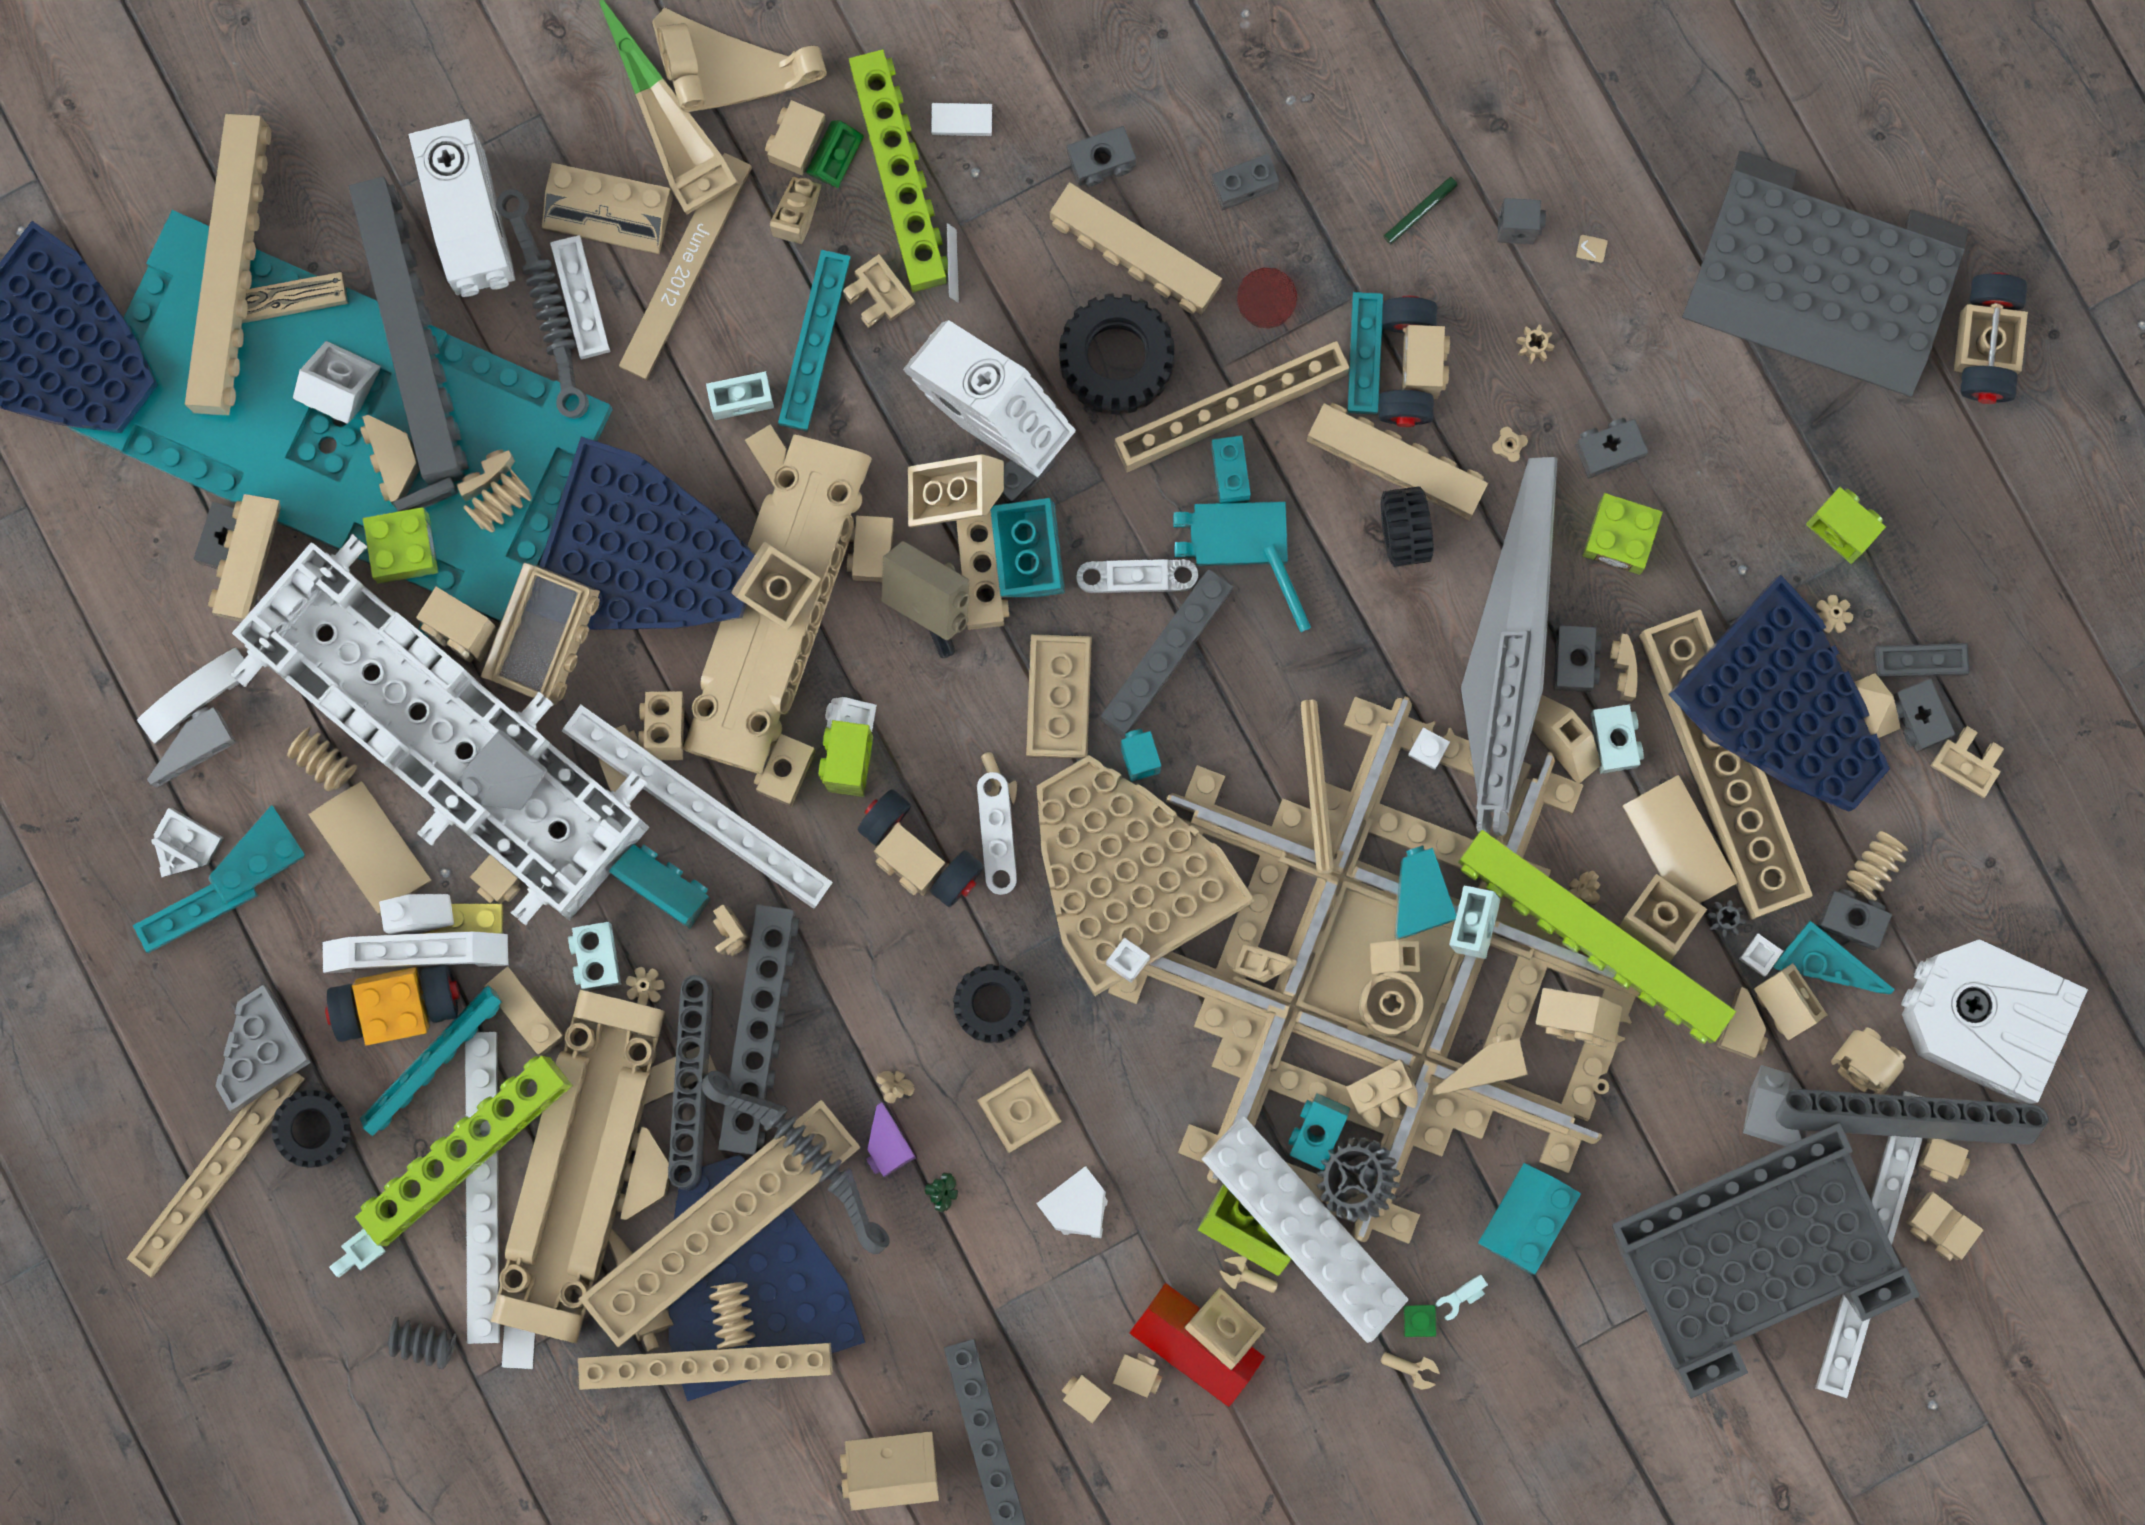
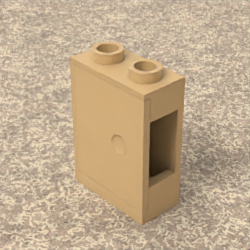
(890, 1471)

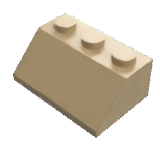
(953, 489)

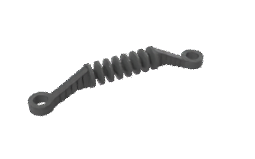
(536, 266)
(771, 1115)

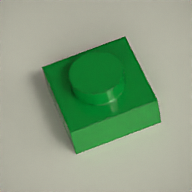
(1419, 1321)

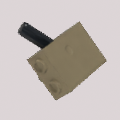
(926, 593)

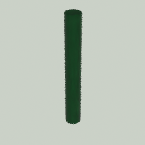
(1420, 210)

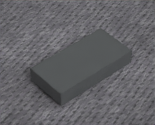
(428, 495)

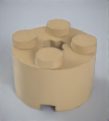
(1405, 994)
(1868, 1061)

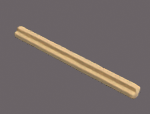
(1317, 787)

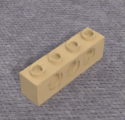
(981, 613)

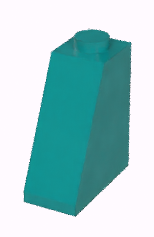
(1421, 895)

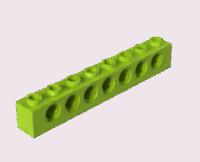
(865, 70)
(550, 1086)

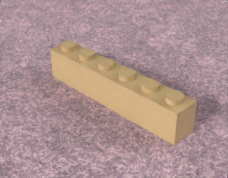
(1135, 249)
(1397, 461)

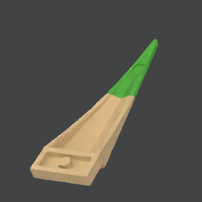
(686, 153)

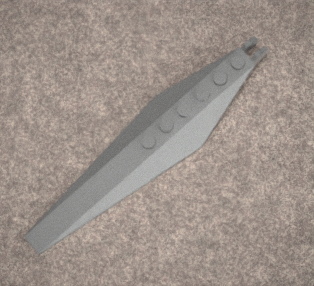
(1510, 647)

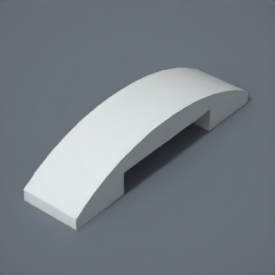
(190, 696)

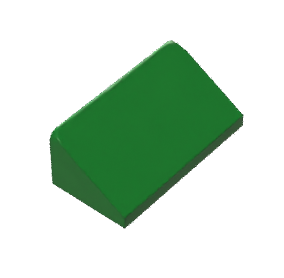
(834, 153)

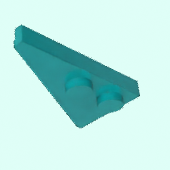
(1823, 958)

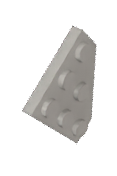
(258, 1051)

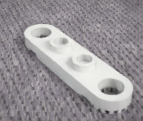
(1137, 576)
(997, 833)

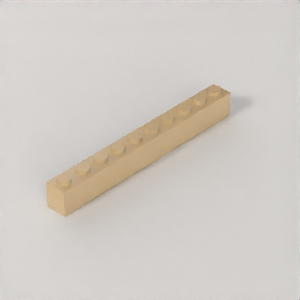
(227, 265)

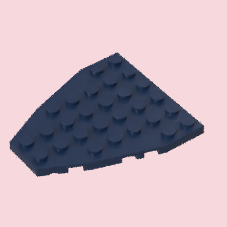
(65, 341)
(643, 545)
(1785, 702)
(790, 1287)

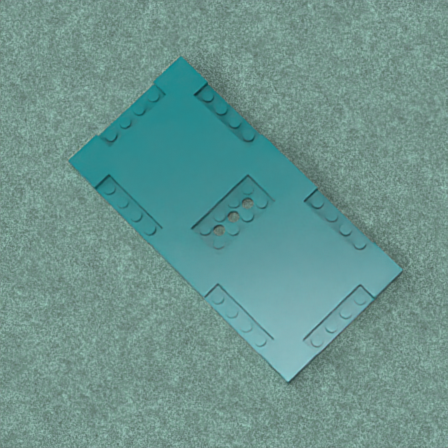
(274, 442)

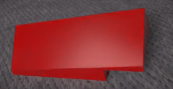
(1164, 1333)

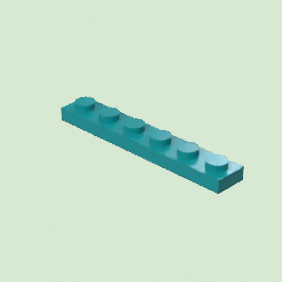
(814, 340)
(424, 1067)

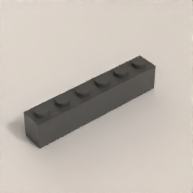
(1166, 653)

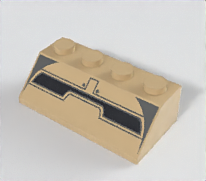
(606, 208)

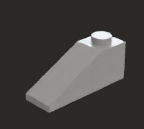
(195, 743)

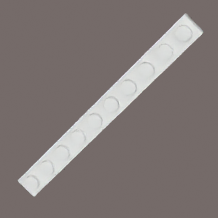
(697, 807)
(482, 1198)
(1888, 1201)

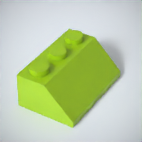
(1238, 1230)

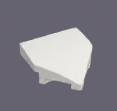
(183, 843)
(1076, 1205)

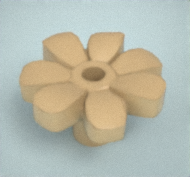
(1834, 620)
(1586, 887)
(652, 986)
(894, 1085)

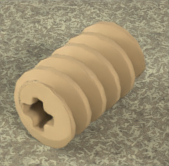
(498, 502)
(320, 761)
(1876, 865)
(732, 1315)

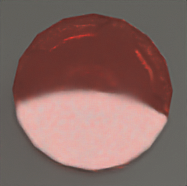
(1266, 297)

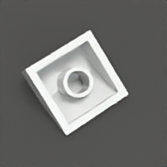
(335, 382)

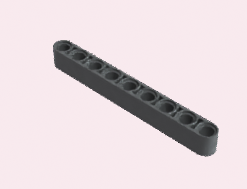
(1912, 1116)

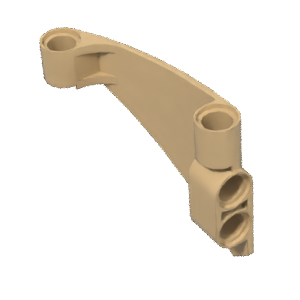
(724, 71)

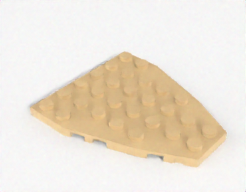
(1127, 870)

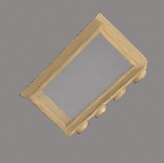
(541, 633)

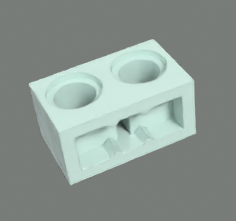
(603, 954)

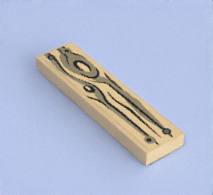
(295, 297)

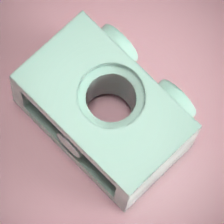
(740, 395)
(1615, 757)
(1475, 922)

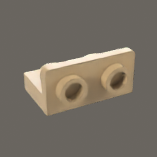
(729, 925)

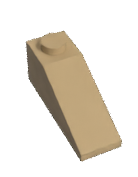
(526, 1013)
(1492, 1064)

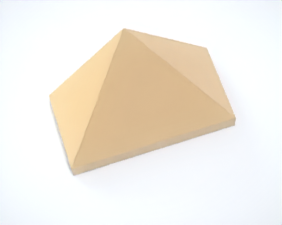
(1880, 705)

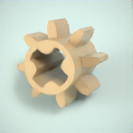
(1534, 352)

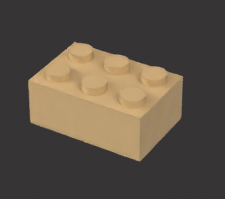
(457, 625)

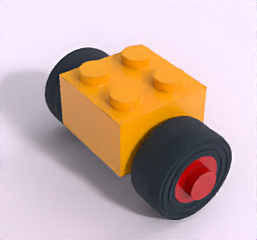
(392, 1004)

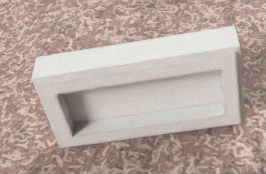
(961, 119)

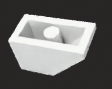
(416, 913)

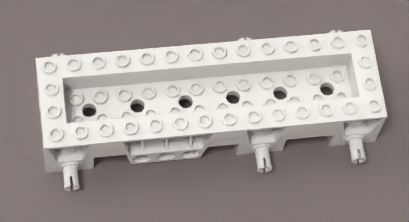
(424, 752)

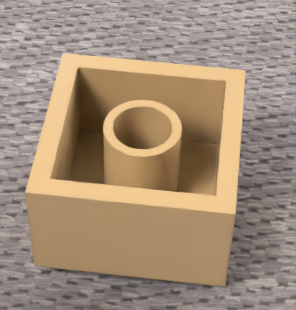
(775, 585)
(1662, 918)
(1578, 1017)

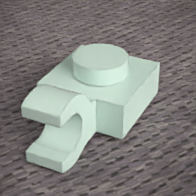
(360, 1252)
(1469, 1291)

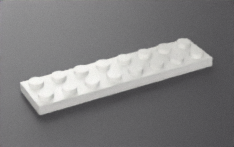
(1305, 1229)

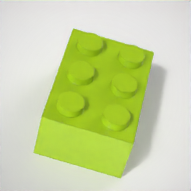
(847, 758)

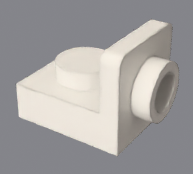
(850, 711)

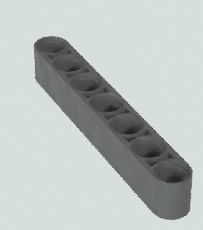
(683, 1069)

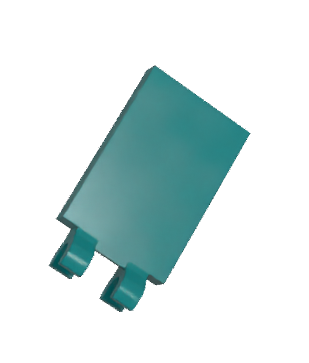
(1233, 533)

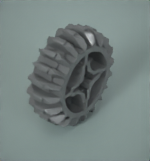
(1377, 1163)

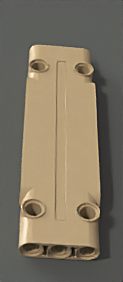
(753, 659)
(577, 1168)

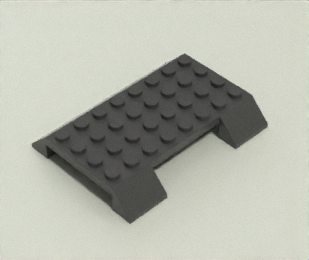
(1825, 278)
(1759, 1253)

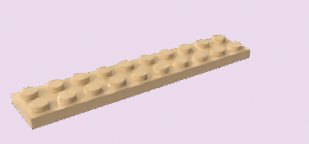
(712, 1229)

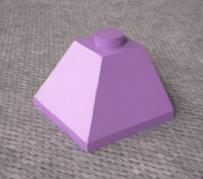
(886, 1144)

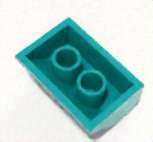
(1027, 549)
(661, 884)
(1529, 1218)

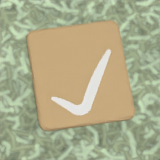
(1591, 248)

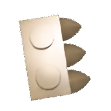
(1383, 1091)

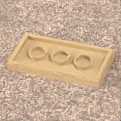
(1059, 696)

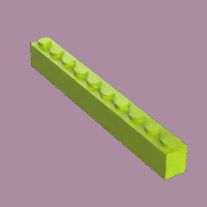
(1596, 937)

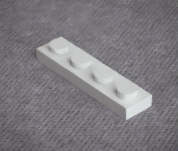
(580, 297)

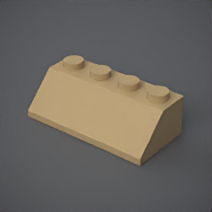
(246, 557)

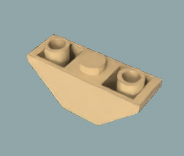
(795, 210)
(392, 457)
(1566, 738)
(646, 1176)

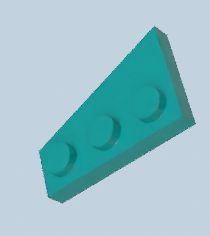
(256, 857)

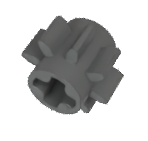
(1726, 910)

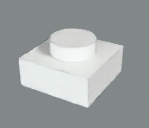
(1428, 748)
(1761, 955)
(1127, 960)

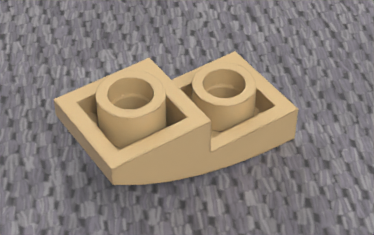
(495, 465)
(1625, 659)

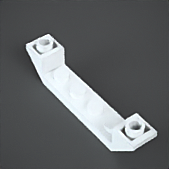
(415, 950)

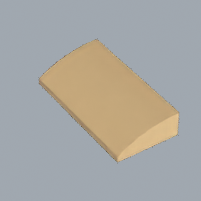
(1679, 841)
(369, 846)

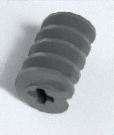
(420, 1344)

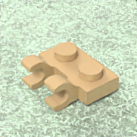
(885, 289)
(1965, 768)

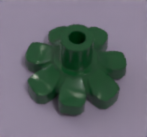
(942, 1191)

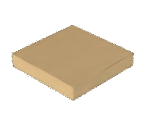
(1019, 1110)
(1225, 1328)

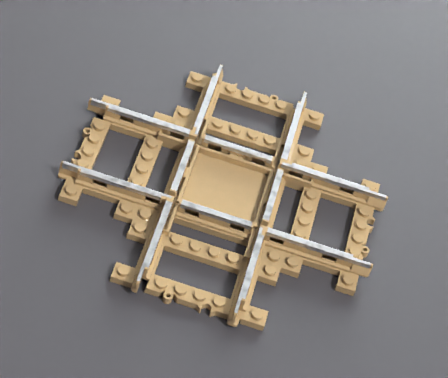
(1336, 966)

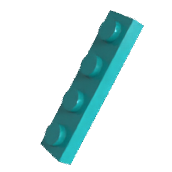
(1365, 353)
(185, 916)

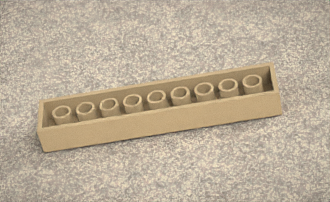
(1731, 788)

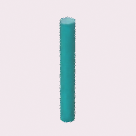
(1287, 588)

